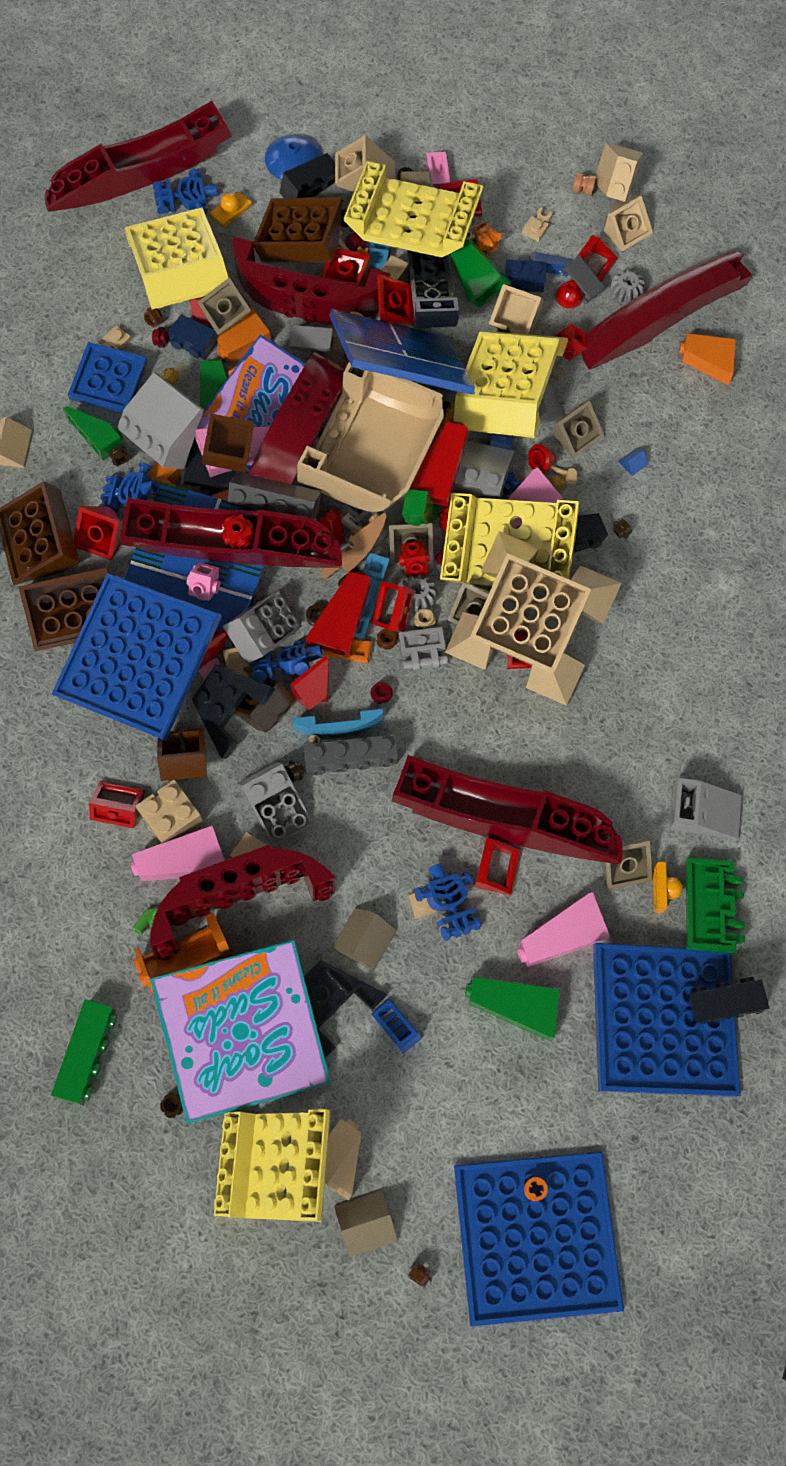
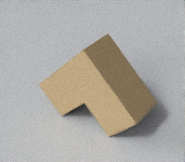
(246, 845)

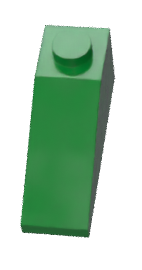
(95, 431)
(418, 508)

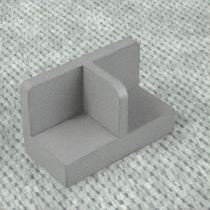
(311, 338)

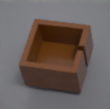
(228, 443)
(180, 764)

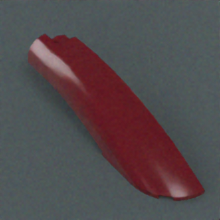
(663, 307)
(195, 534)
(508, 812)

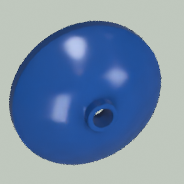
(290, 152)

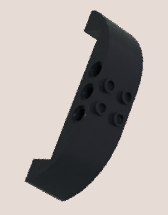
(431, 290)

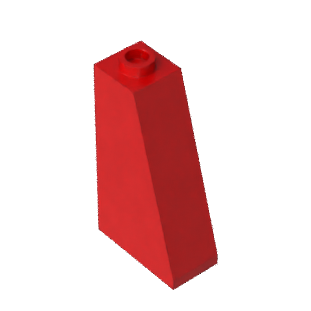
(442, 463)
(341, 618)

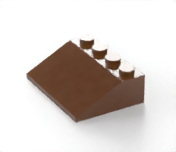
(299, 230)
(37, 534)
(60, 607)

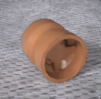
(584, 184)

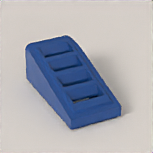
(409, 1041)

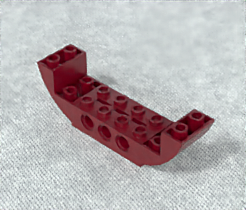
(234, 881)

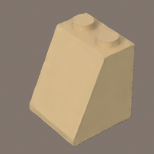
(352, 159)
(617, 171)

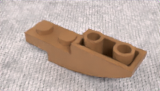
(364, 541)

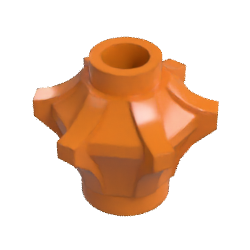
(487, 237)

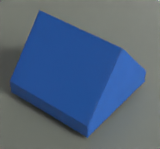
(634, 461)

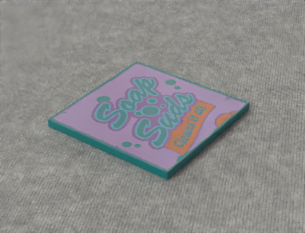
(240, 1031)

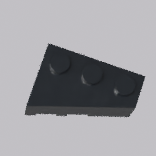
(308, 178)
(589, 532)
(727, 1001)

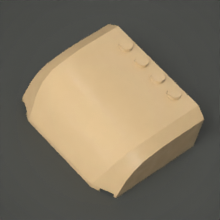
(372, 440)

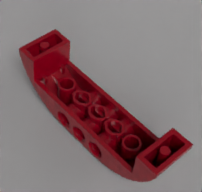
(299, 293)
(299, 419)

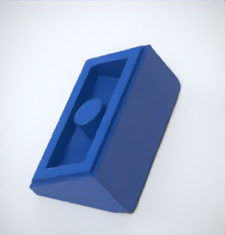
(553, 263)

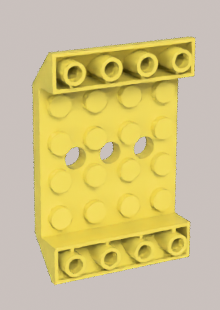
(384, 205)
(179, 270)
(507, 400)
(476, 522)
(255, 1162)

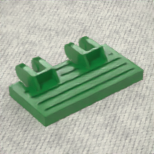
(709, 905)

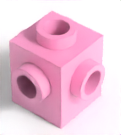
(203, 581)

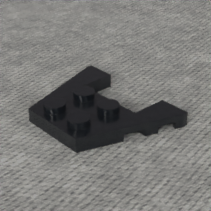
(220, 698)
(330, 989)

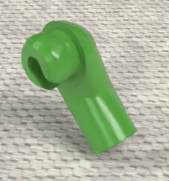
(144, 921)

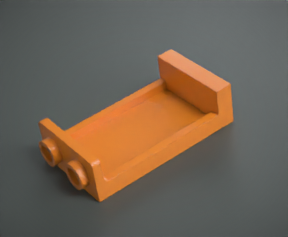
(193, 950)

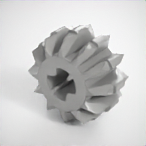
(627, 286)
(426, 590)

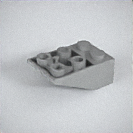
(262, 627)
(275, 803)
(704, 809)

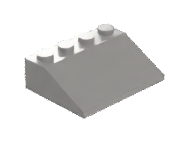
(161, 422)
(482, 470)

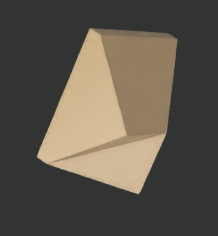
(628, 223)

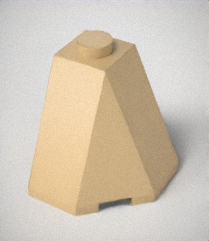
(343, 1157)

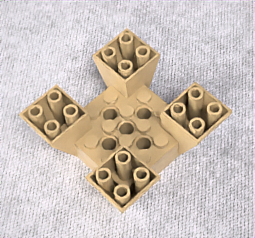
(517, 579)

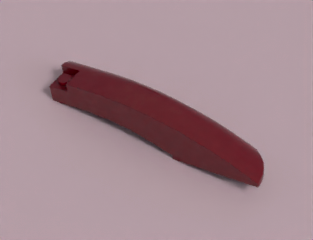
(137, 162)

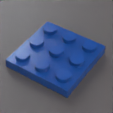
(107, 377)

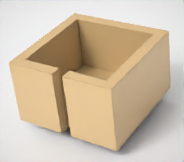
(516, 311)
(169, 813)

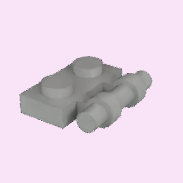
(420, 642)

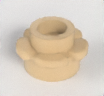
(420, 615)

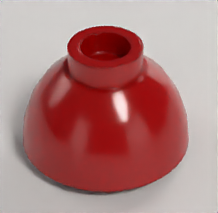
(569, 295)
(541, 457)

